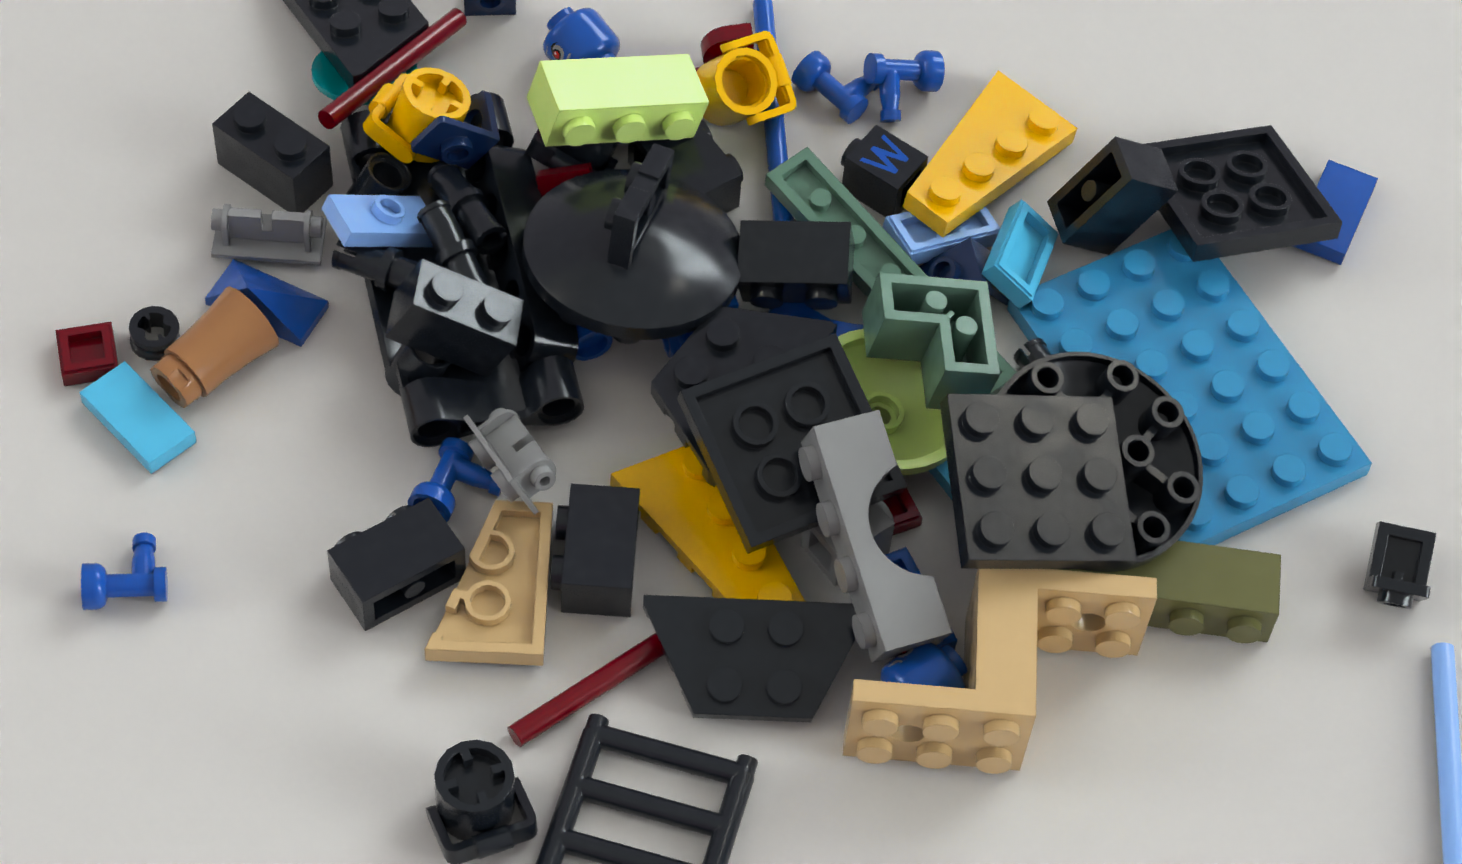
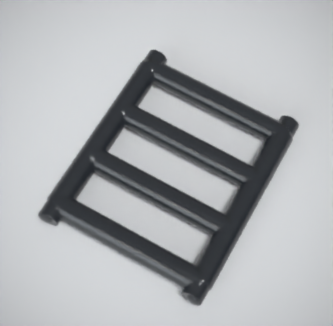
(580, 787)

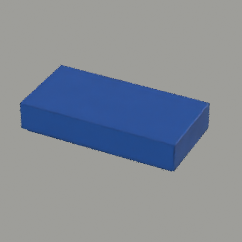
(1348, 195)

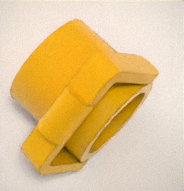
(746, 82)
(415, 104)

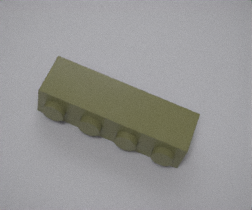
(1214, 591)

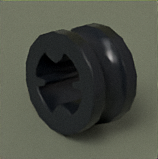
(153, 317)

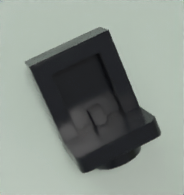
(1399, 564)

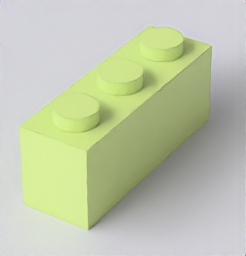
(617, 99)

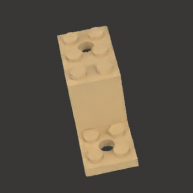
(1004, 625)

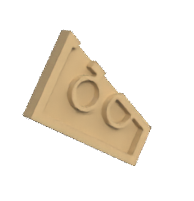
(503, 594)

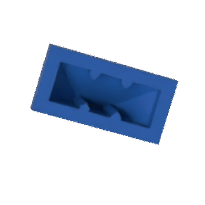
(285, 306)

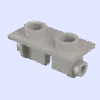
(268, 237)
(520, 460)

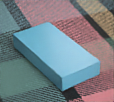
(1020, 254)
(138, 417)

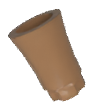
(214, 348)

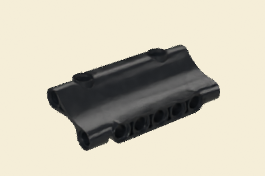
(539, 372)

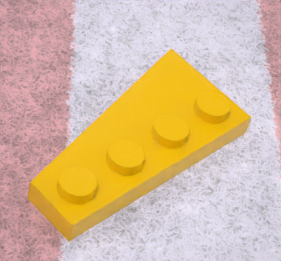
(986, 154)
(700, 529)

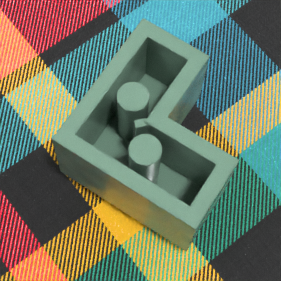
(938, 324)

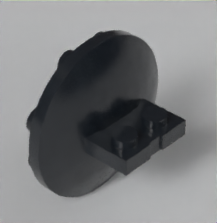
(632, 252)
(1154, 439)

